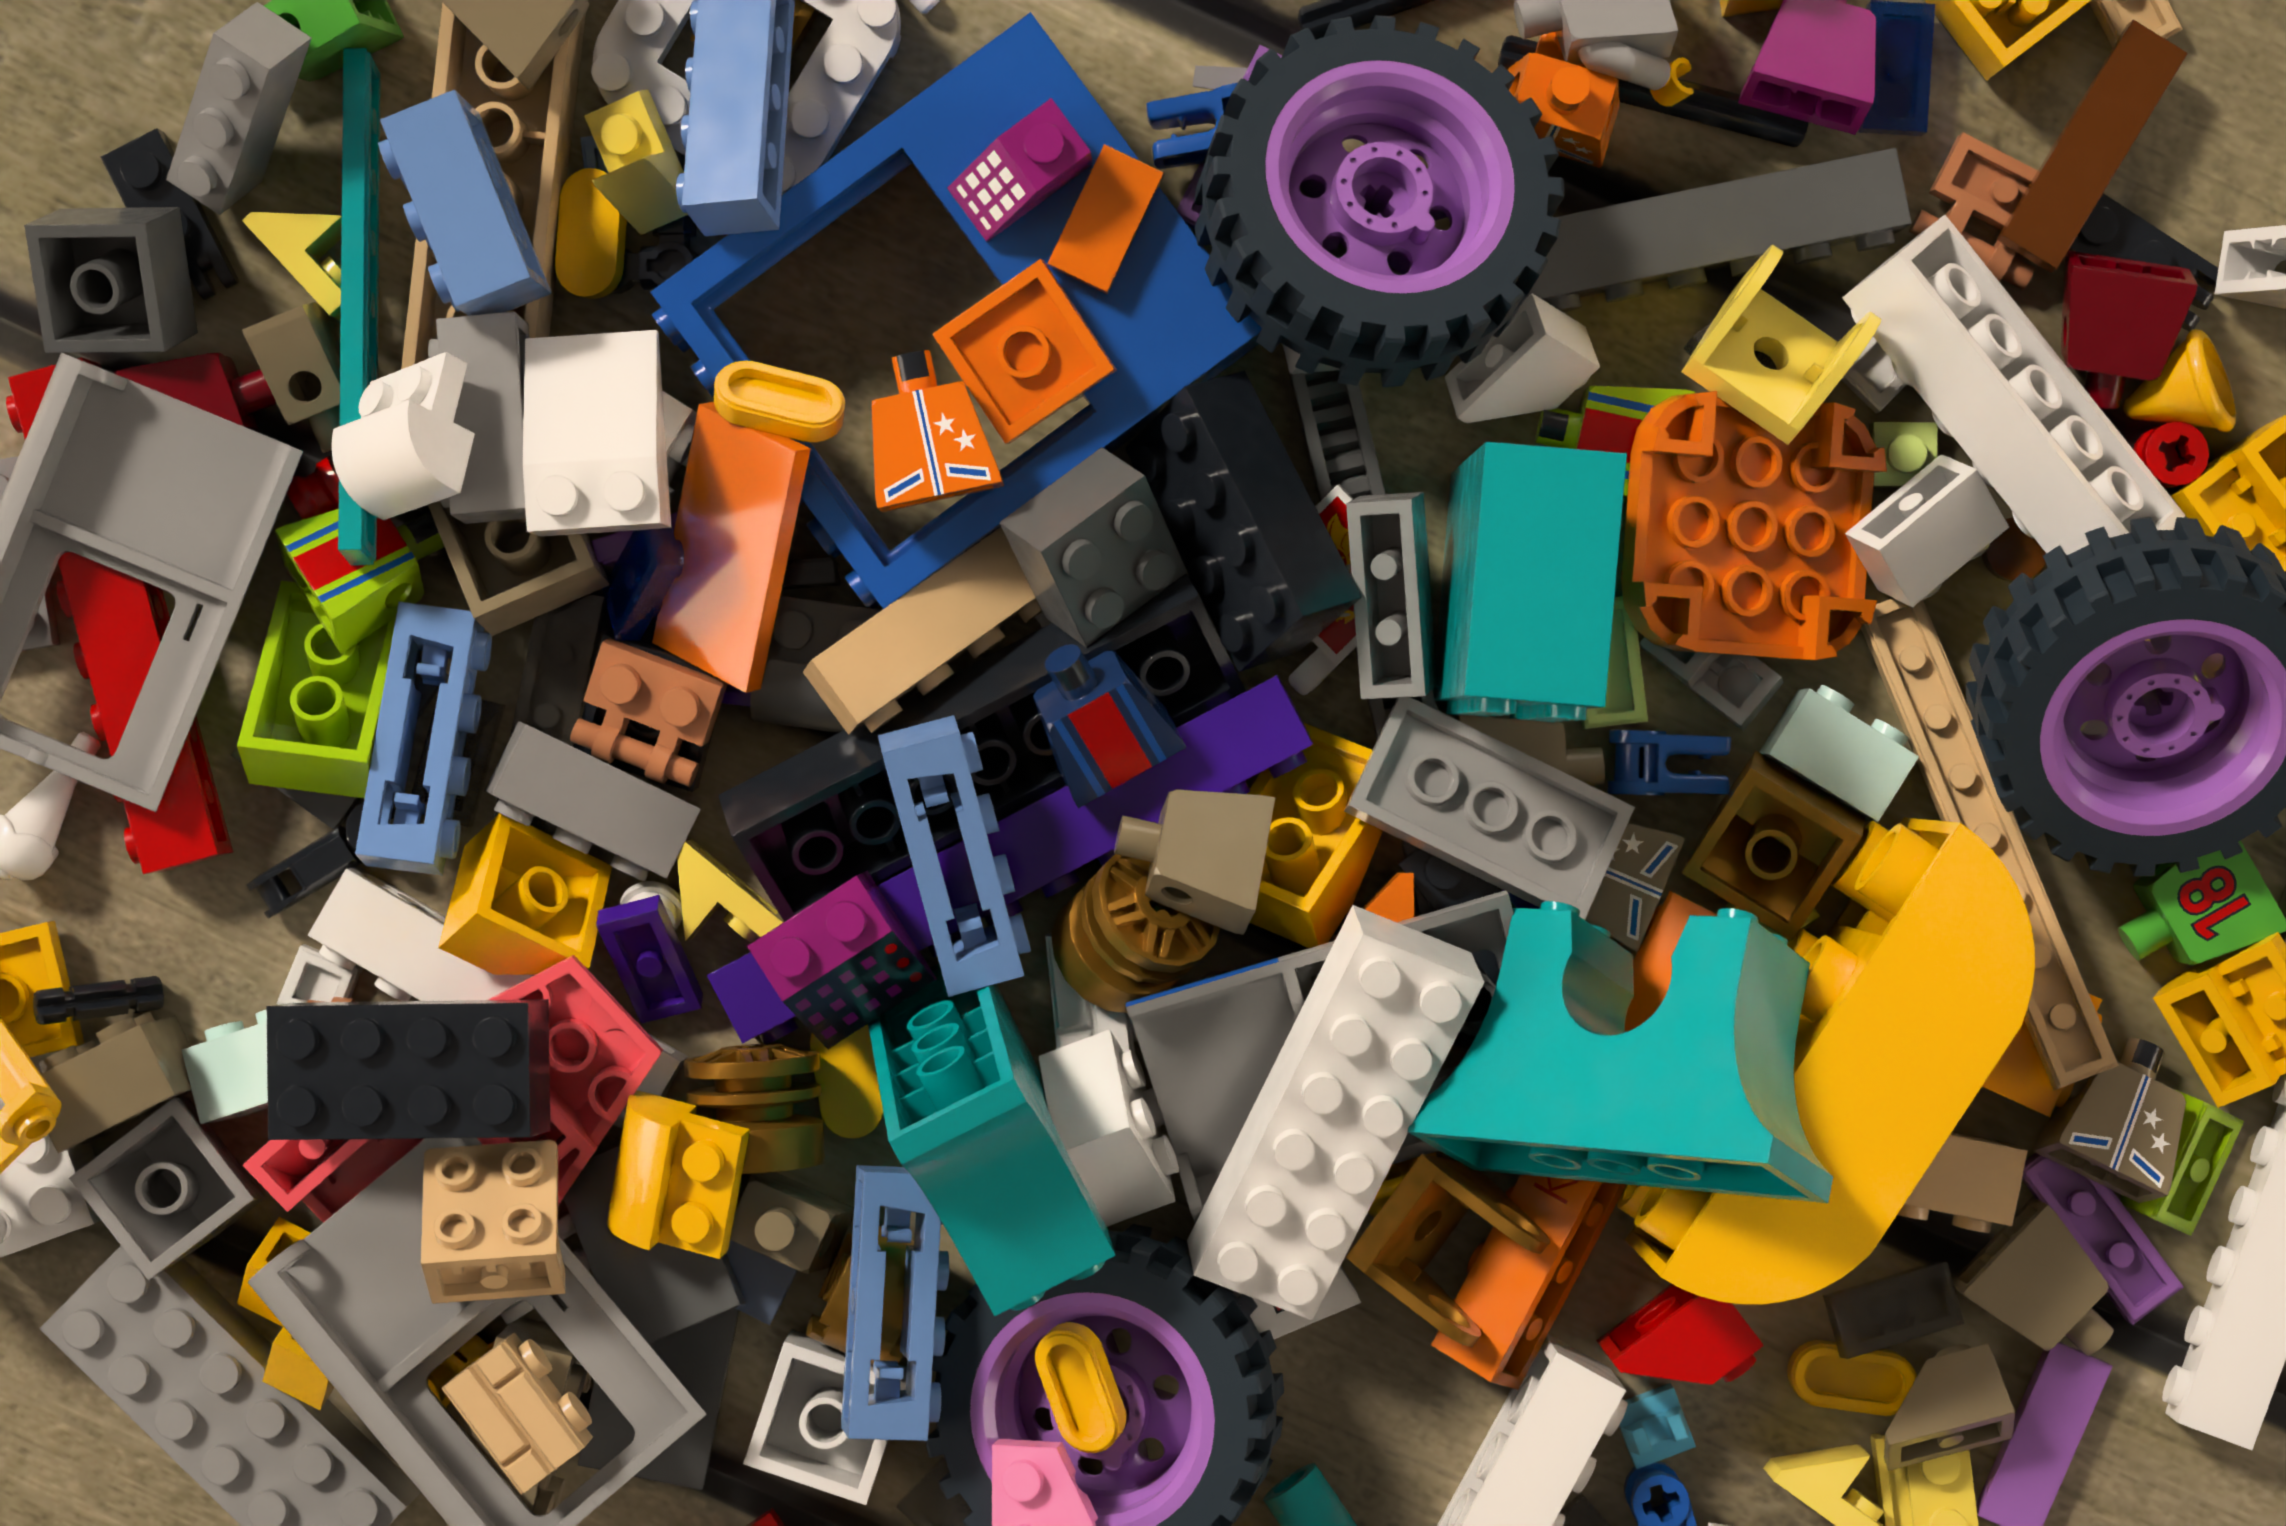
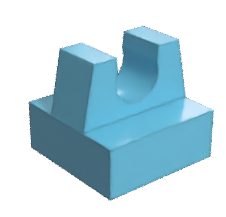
(1655, 1427)

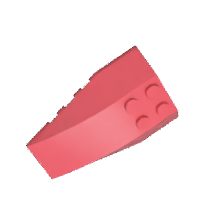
(593, 1067)

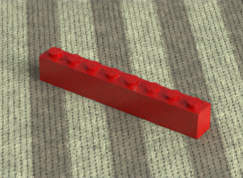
(119, 634)

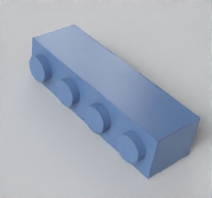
(736, 115)

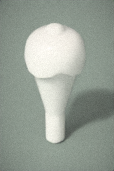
(35, 822)

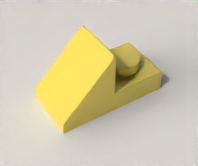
(638, 161)
(299, 244)
(709, 884)
(1821, 1480)

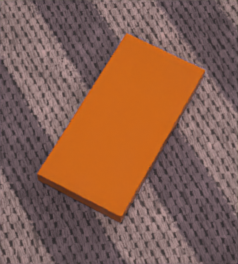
(736, 544)

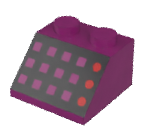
(842, 961)

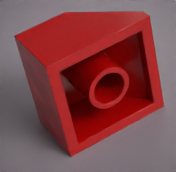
(1683, 1339)

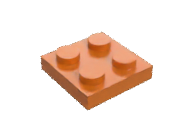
(1024, 351)

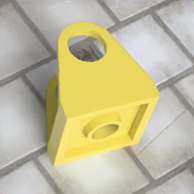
(1805, 357)

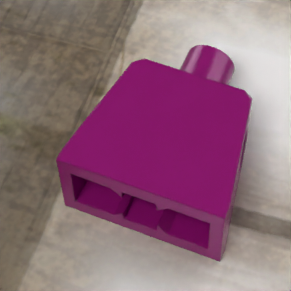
(1816, 64)

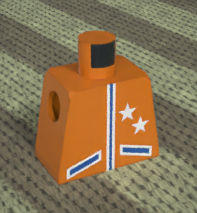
(1574, 105)
(928, 439)

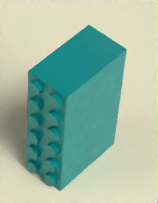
(1529, 582)

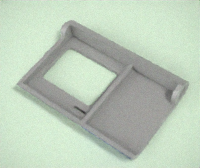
(154, 497)
(1221, 1035)
(369, 1325)

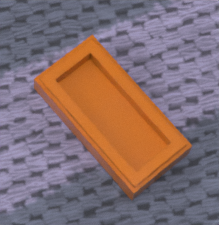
(1105, 219)

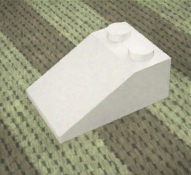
(594, 434)

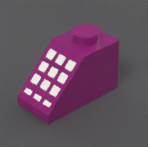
(1020, 170)

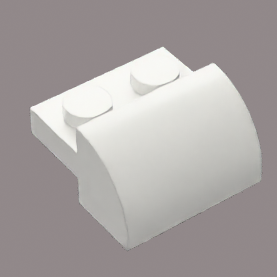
(407, 441)

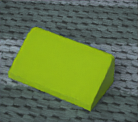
(2201, 1155)

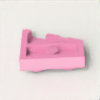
(1036, 1486)

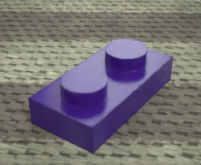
(649, 959)

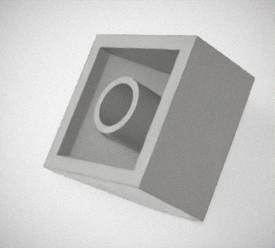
(167, 1187)

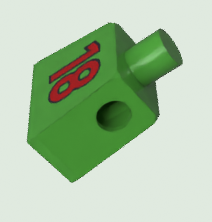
(2202, 910)

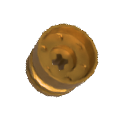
(1120, 942)
(758, 1094)

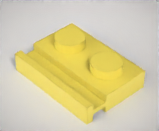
(1925, 1492)

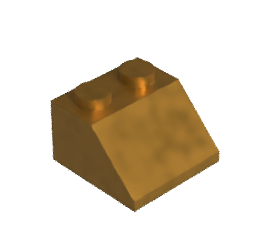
(1774, 845)

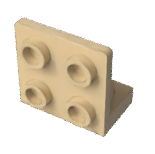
(491, 1222)

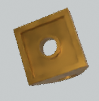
(1416, 1226)

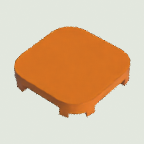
(1745, 536)

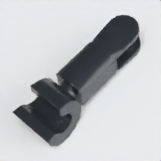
(312, 865)

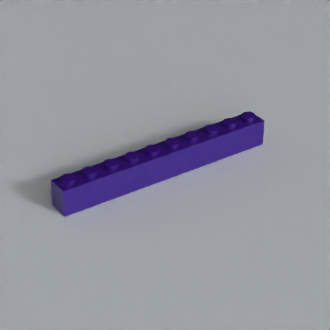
(1056, 837)

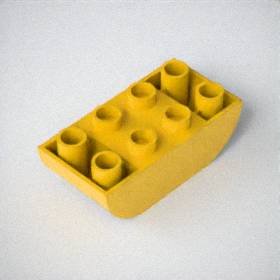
(1891, 1047)

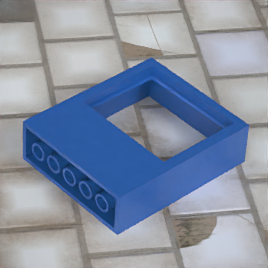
(1155, 324)

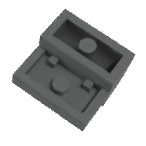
(800, 634)

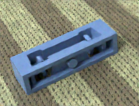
(406, 842)
(981, 954)
(892, 1411)

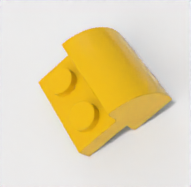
(2244, 490)
(2232, 1018)
(676, 1177)

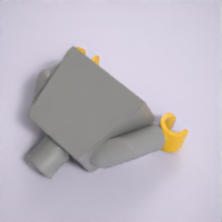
(1614, 39)

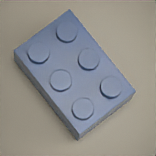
(462, 206)

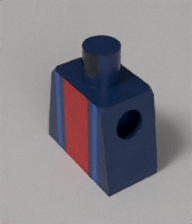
(1101, 722)

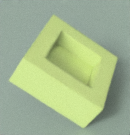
(1907, 450)

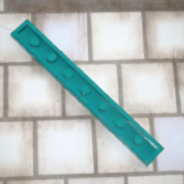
(359, 274)

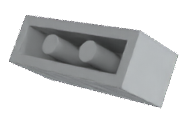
(238, 107)
(492, 409)
(1395, 589)
(590, 803)

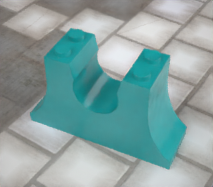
(1674, 1104)
(980, 1143)

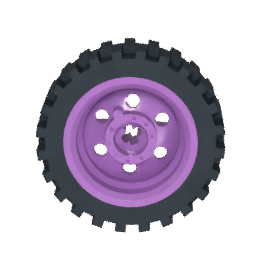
(1379, 201)
(2080, 654)
(1179, 1325)

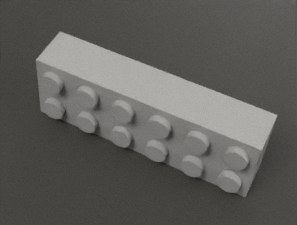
(195, 1385)

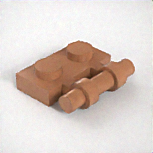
(1989, 187)
(654, 694)

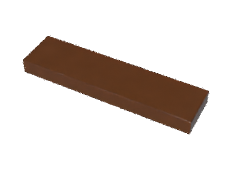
(2092, 146)

